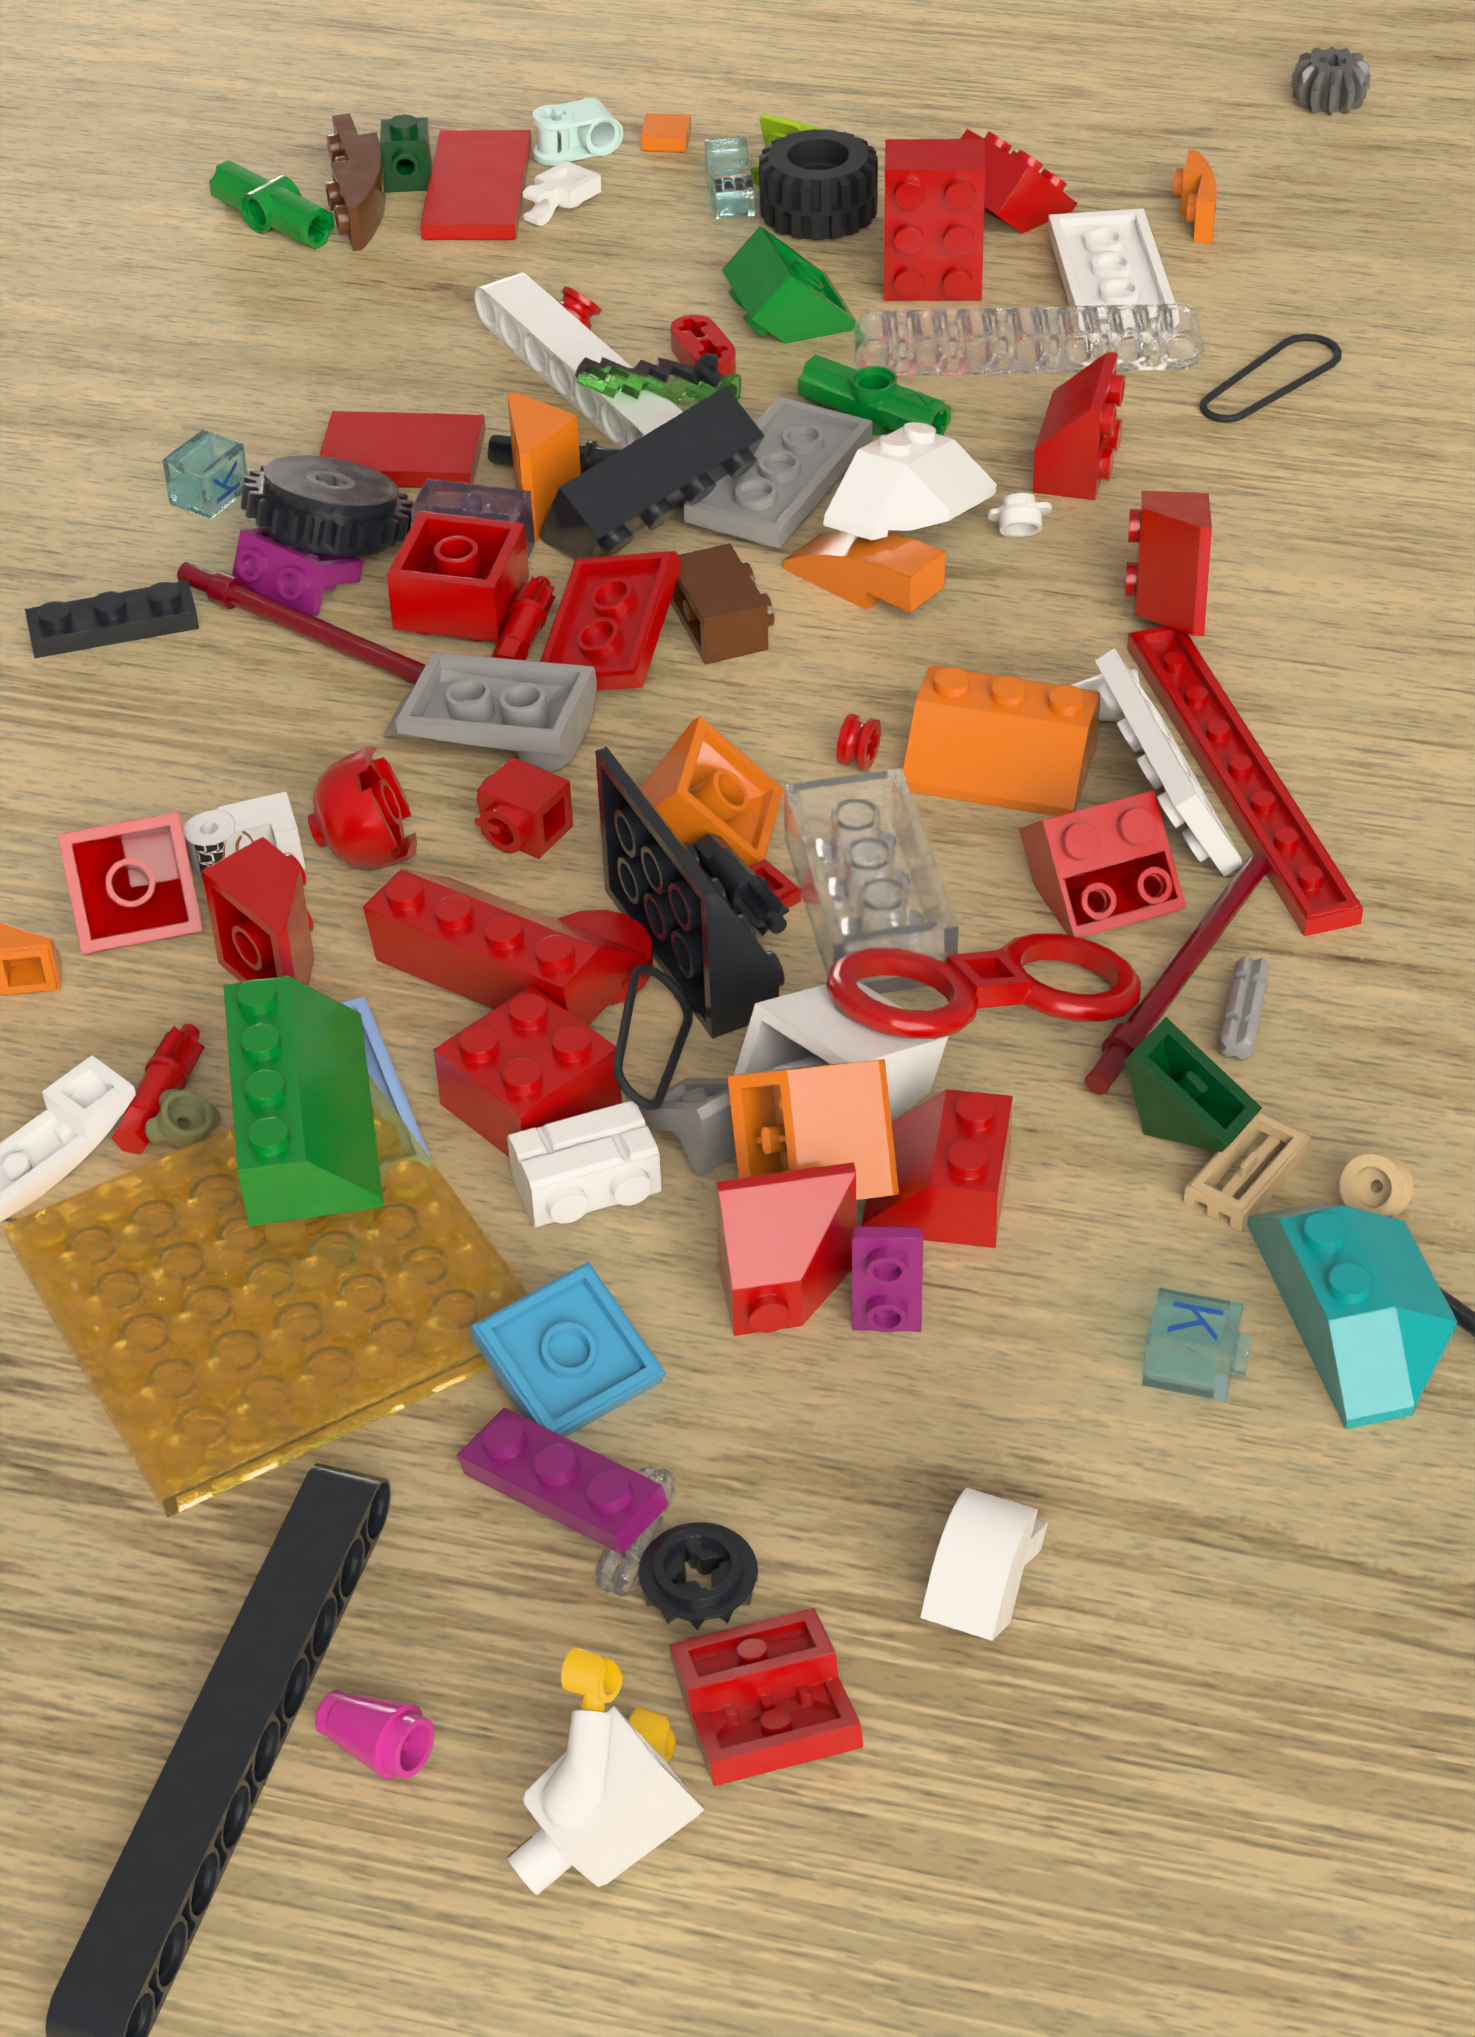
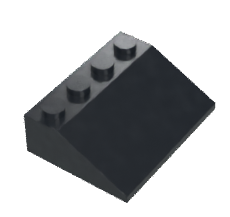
(684, 911)

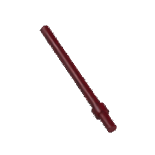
(231, 593)
(1128, 1035)

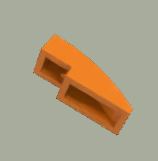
(871, 570)

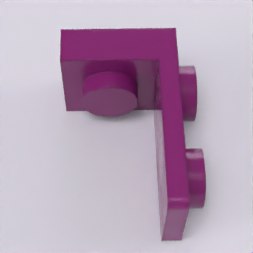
(887, 1278)

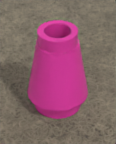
(377, 1732)

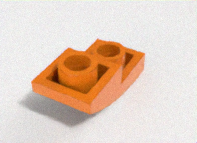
(1198, 195)

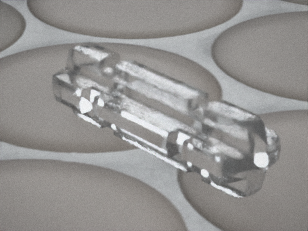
(619, 1572)

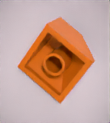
(716, 790)

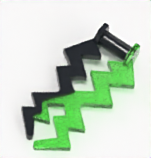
(690, 381)

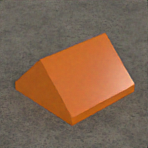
(542, 451)

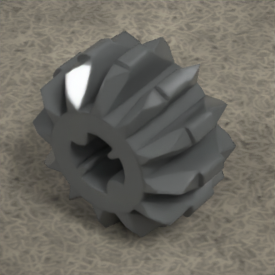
(1330, 80)

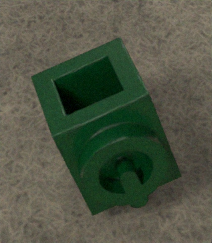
(405, 153)

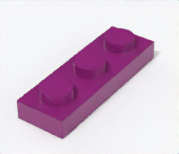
(563, 1480)

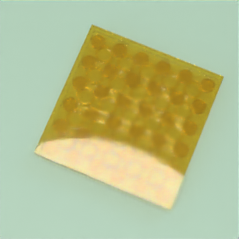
(267, 1339)

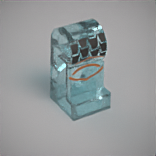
(729, 177)

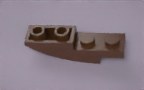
(358, 181)

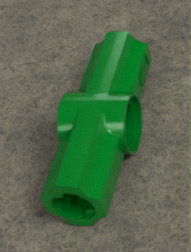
(271, 204)
(870, 395)

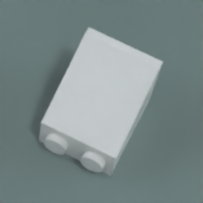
(812, 1031)

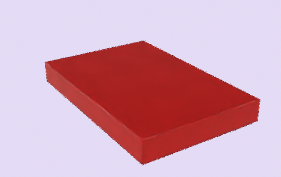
(408, 444)
(613, 616)

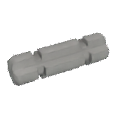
(1244, 1008)

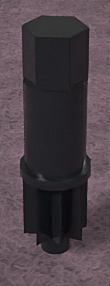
(744, 889)

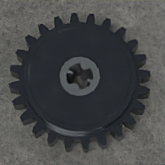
(326, 505)

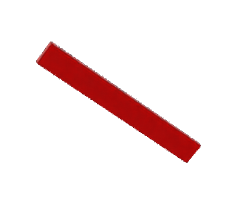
(1245, 781)

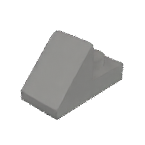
(701, 1118)

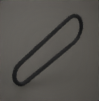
(1277, 394)
(624, 1031)

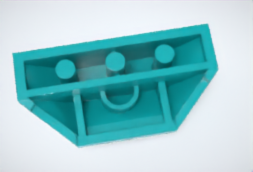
(1359, 1305)

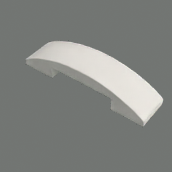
(77, 1118)

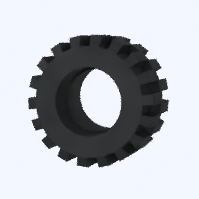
(818, 184)

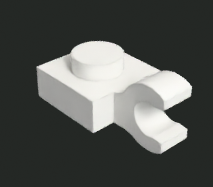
(560, 186)

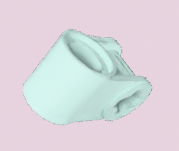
(568, 133)

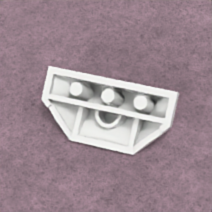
(907, 484)

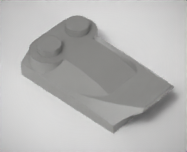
(500, 705)

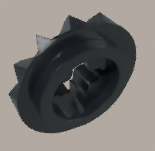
(711, 1551)

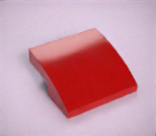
(765, 1696)

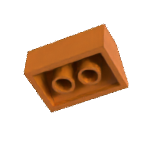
(1001, 740)

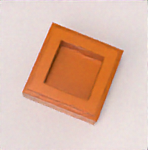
(666, 132)

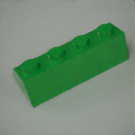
(299, 1102)

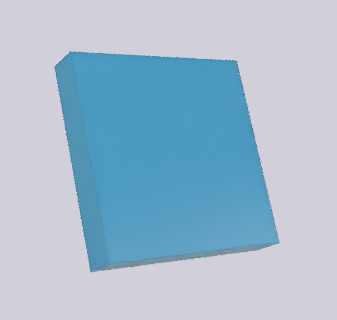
(567, 1352)

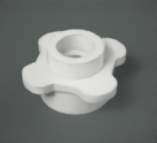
(1020, 515)

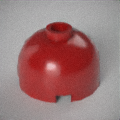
(362, 812)

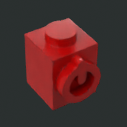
(524, 808)

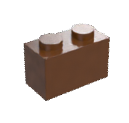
(721, 604)

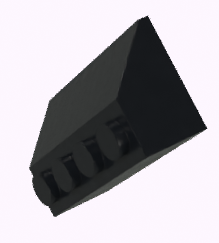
(652, 478)

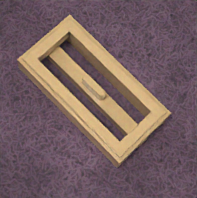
(1225, 1202)

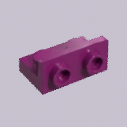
(290, 573)

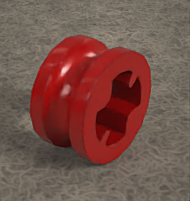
(579, 305)
(858, 741)

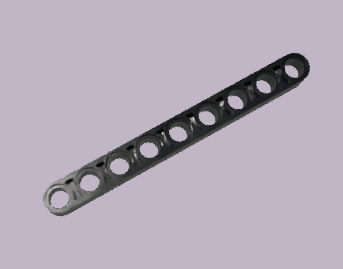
(220, 1761)

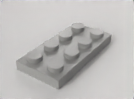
(794, 469)

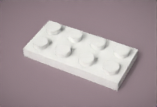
(1108, 258)
(1166, 765)

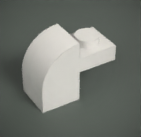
(981, 1563)

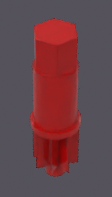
(525, 619)
(164, 1071)

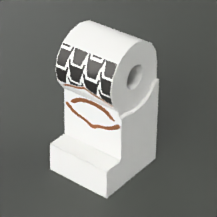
(233, 826)

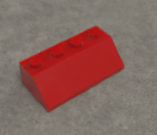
(492, 945)

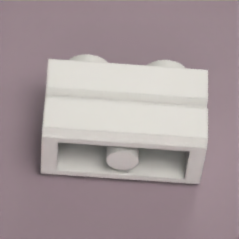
(585, 1164)

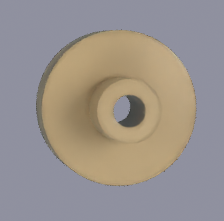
(1377, 1184)

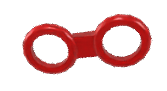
(982, 981)

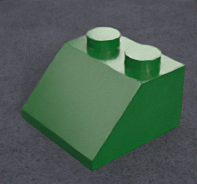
(784, 292)

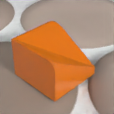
(28, 962)

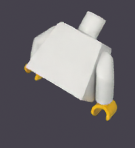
(609, 1791)

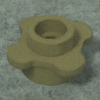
(186, 1107)

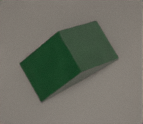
(1185, 1093)

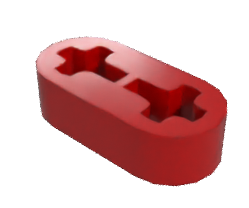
(697, 335)

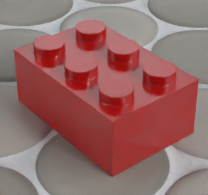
(934, 219)

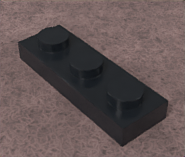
(111, 618)

